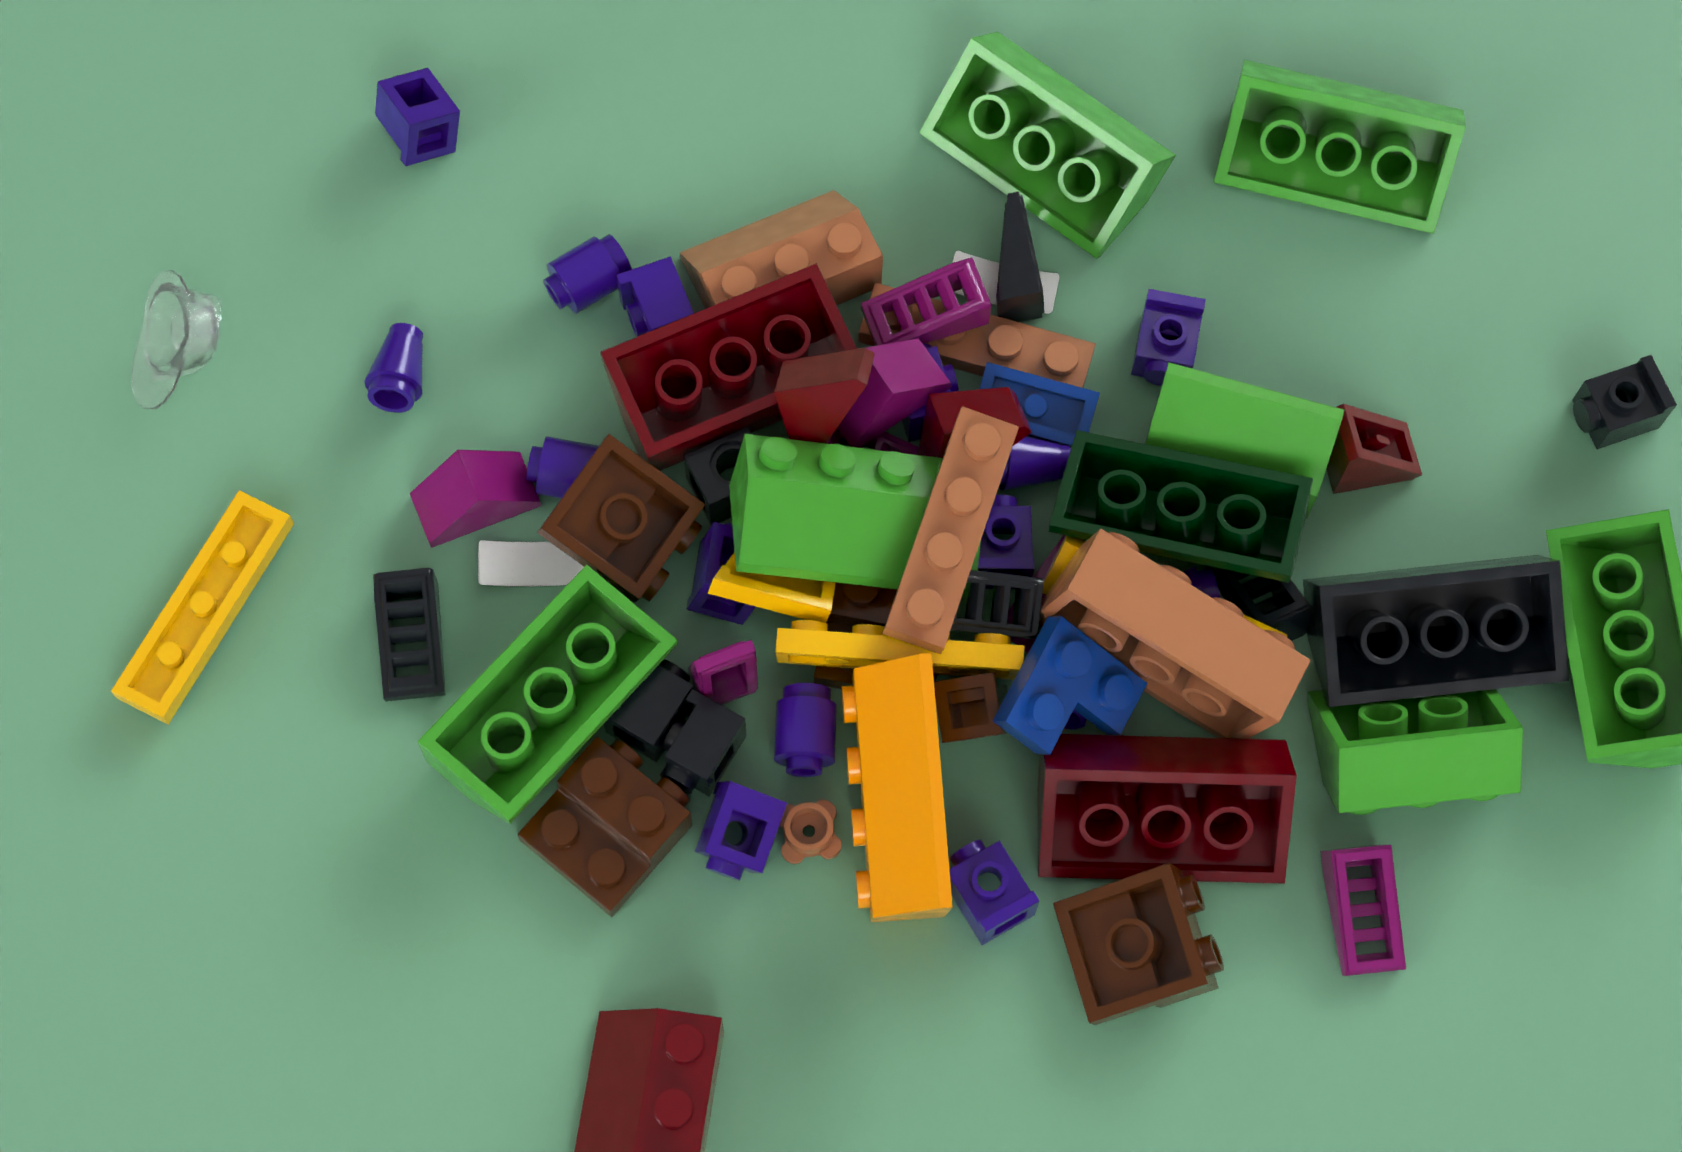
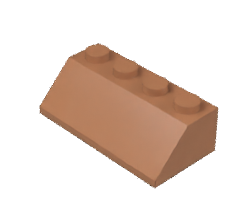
(1176, 638)

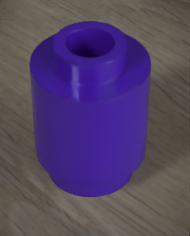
(586, 273)
(557, 465)
(805, 729)

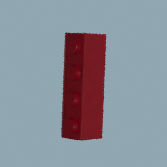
(720, 365)
(1157, 800)
(650, 1082)

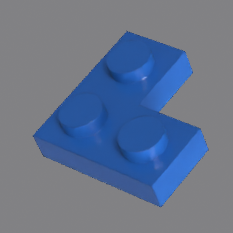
(1065, 675)

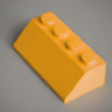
(900, 790)

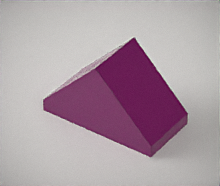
(896, 388)
(473, 493)

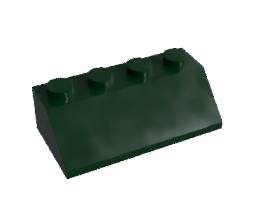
(1183, 505)

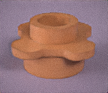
(814, 815)

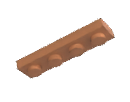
(1003, 344)
(950, 530)

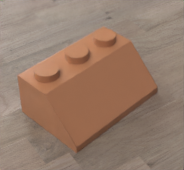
(816, 231)

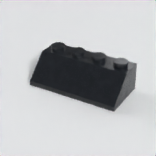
(1437, 629)

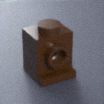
(968, 707)

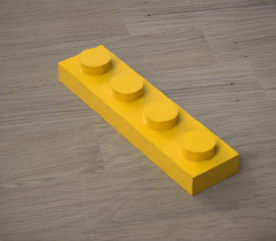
(203, 607)
(812, 644)

